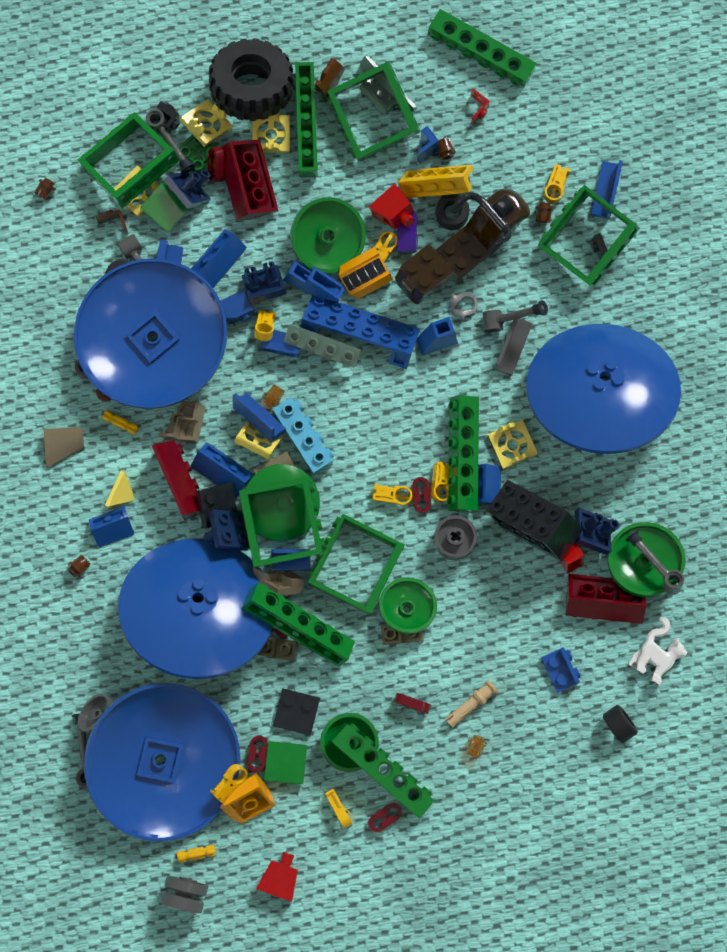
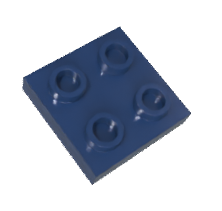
(189, 187)
(263, 283)
(227, 530)
(596, 530)

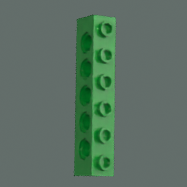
(478, 39)
(306, 119)
(470, 447)
(298, 624)
(423, 798)

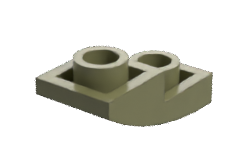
(391, 636)
(280, 649)

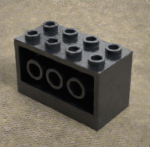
(534, 520)

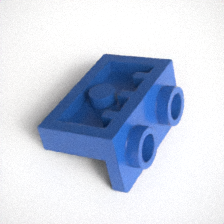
(560, 669)

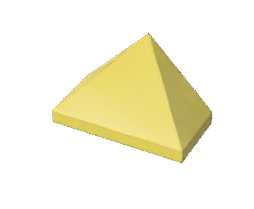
(121, 492)

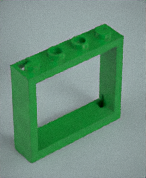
(401, 99)
(144, 177)
(613, 252)
(250, 526)
(330, 541)

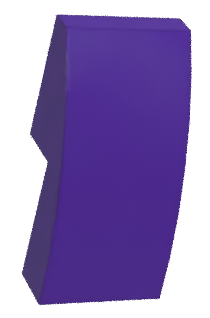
(407, 237)

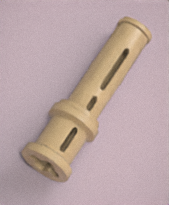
(479, 698)

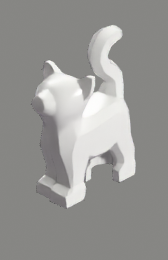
(653, 654)

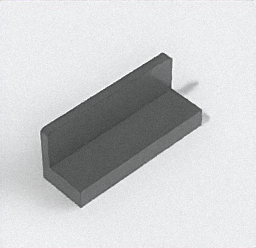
(513, 346)

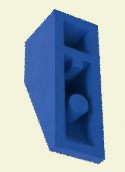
(237, 307)

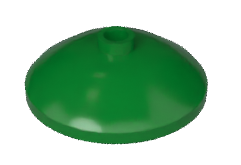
(411, 594)
(333, 754)

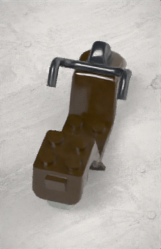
(467, 248)

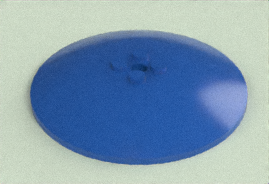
(144, 300)
(597, 413)
(186, 635)
(165, 798)

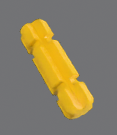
(120, 422)
(196, 853)

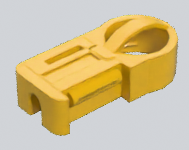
(556, 182)
(382, 249)
(264, 324)
(439, 478)
(389, 494)
(227, 784)
(339, 809)

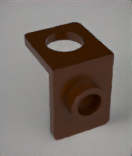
(111, 215)

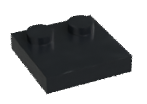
(215, 497)
(296, 712)

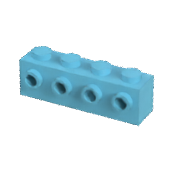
(302, 435)

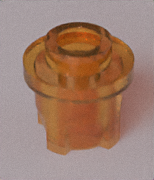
(273, 396)
(476, 745)

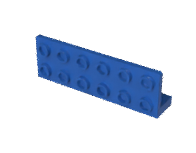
(362, 326)

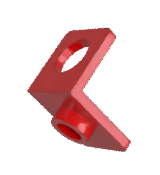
(481, 113)

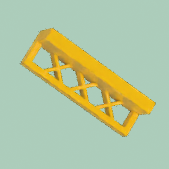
(436, 181)

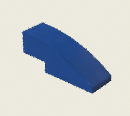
(313, 282)

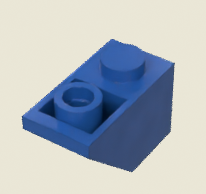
(437, 336)

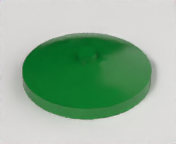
(327, 234)
(281, 512)
(633, 570)

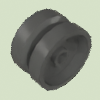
(459, 527)
(92, 711)
(184, 892)

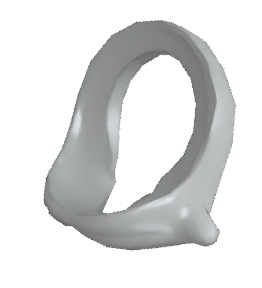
(462, 313)

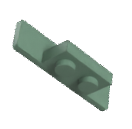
(379, 89)
(321, 345)

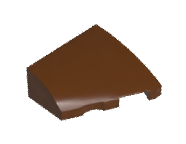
(329, 78)

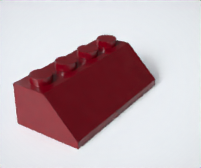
(248, 180)
(178, 477)
(602, 600)

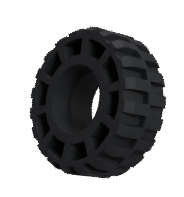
(251, 101)

